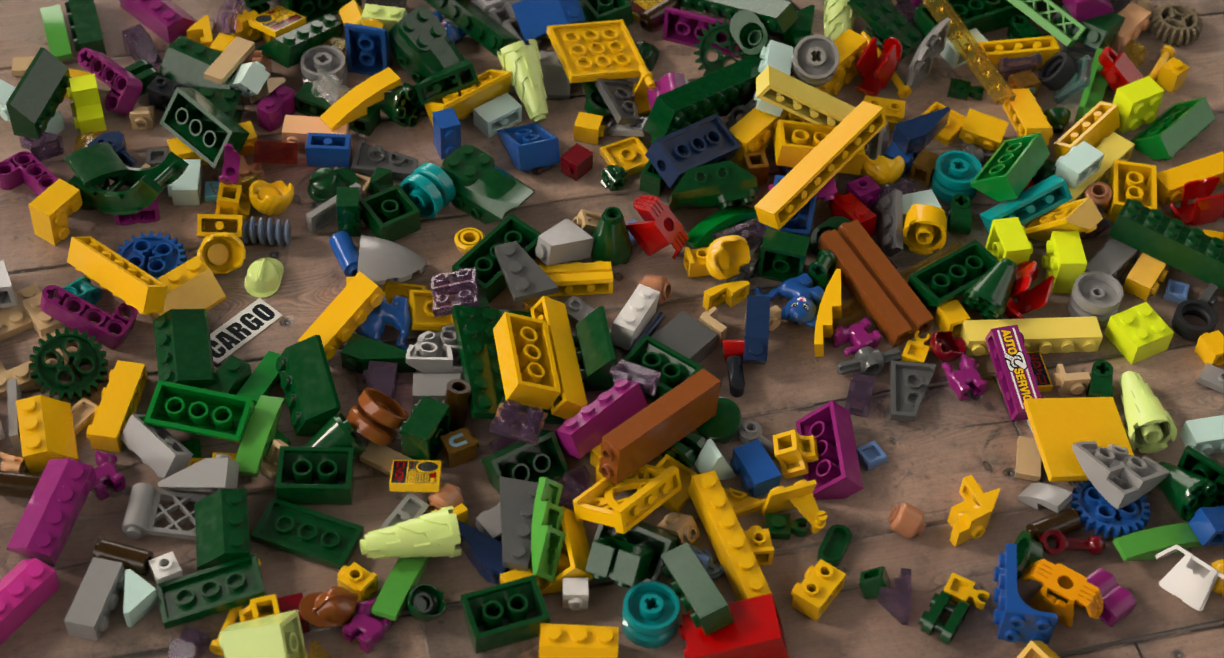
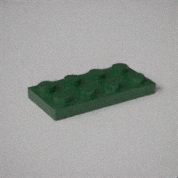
(888, 23)
(307, 533)
(210, 591)

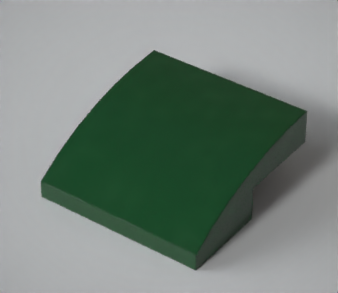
(96, 164)

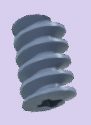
(267, 232)

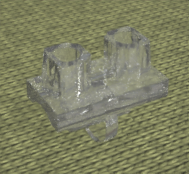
(328, 87)

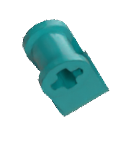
(85, 290)

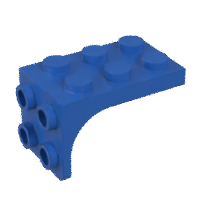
(1013, 617)

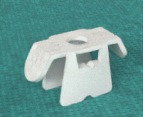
(1189, 579)

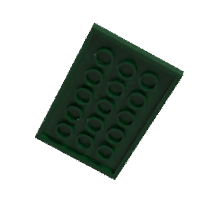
(480, 359)

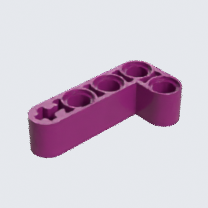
(124, 86)
(25, 169)
(57, 303)

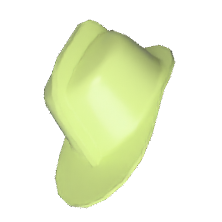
(263, 277)

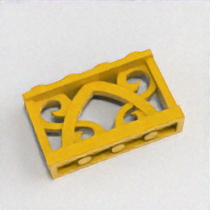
(653, 488)

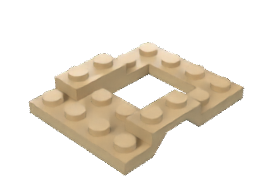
(20, 319)

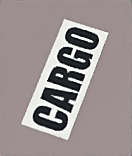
(242, 329)

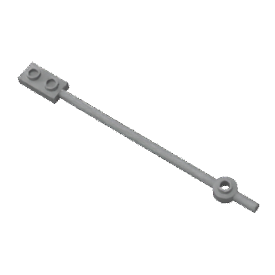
(579, 309)

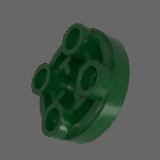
(724, 424)

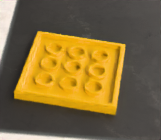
(595, 50)
(1065, 421)

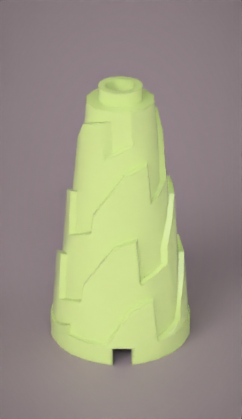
(837, 18)
(526, 76)
(1145, 417)
(424, 536)

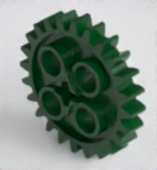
(705, 48)
(49, 375)

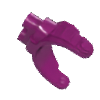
(231, 165)

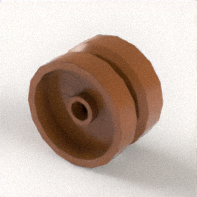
(377, 416)

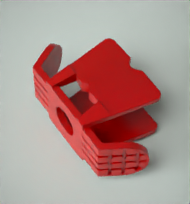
(885, 65)
(1206, 207)
(659, 228)
(1030, 300)

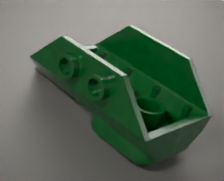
(422, 44)
(482, 186)
(714, 186)

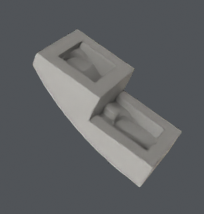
(1045, 495)

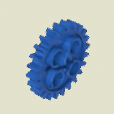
(154, 253)
(1105, 518)

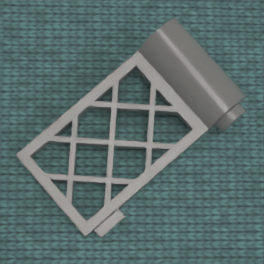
(143, 511)

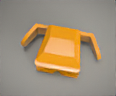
(1067, 585)

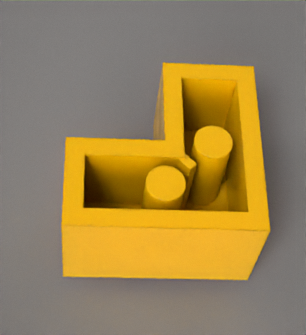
(52, 209)

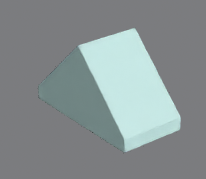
(712, 459)
(138, 598)

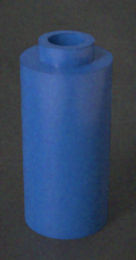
(345, 252)

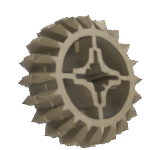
(1175, 24)

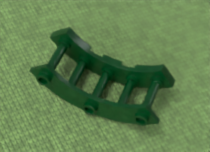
(145, 187)

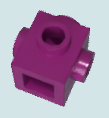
(864, 190)

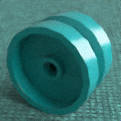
(953, 175)
(429, 189)
(650, 614)

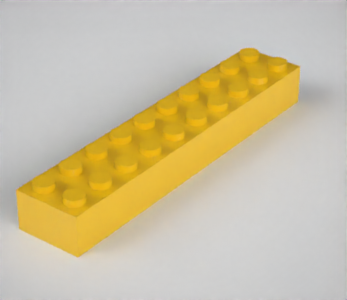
(757, 128)

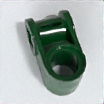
(1021, 28)
(960, 215)
(822, 269)
(1101, 380)

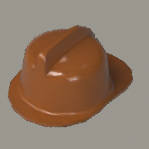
(329, 608)

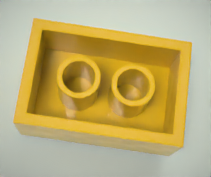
(1131, 182)

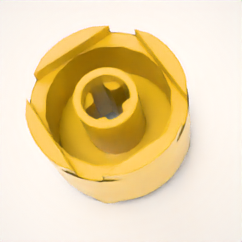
(924, 229)

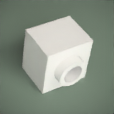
(165, 568)
(575, 593)

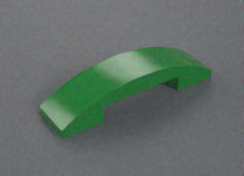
(703, 232)

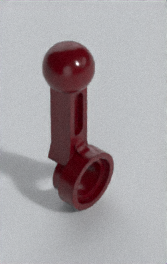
(1094, 545)

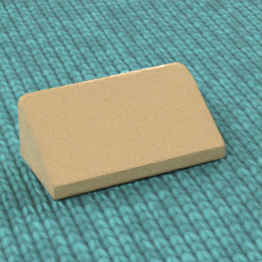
(270, 85)

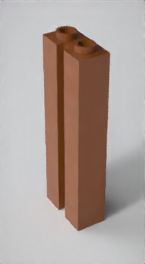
(876, 283)
(659, 426)

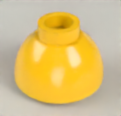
(467, 238)

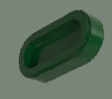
(835, 545)

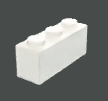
(634, 316)

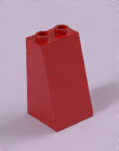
(753, 634)

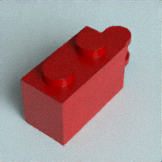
(1117, 68)
(853, 209)

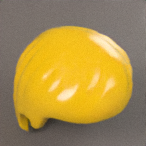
(883, 169)
(270, 198)
(222, 252)
(727, 256)

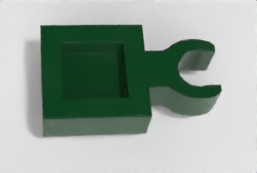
(962, 90)
(782, 527)

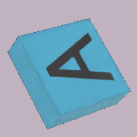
(211, 191)

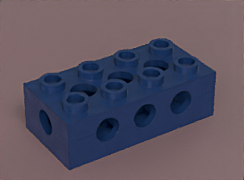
(710, 134)

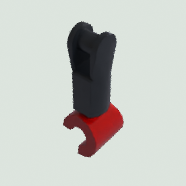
(733, 355)

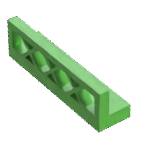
(1047, 23)
(1095, 91)

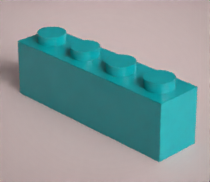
(1031, 203)

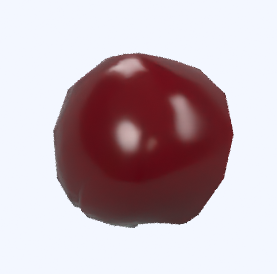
(946, 347)

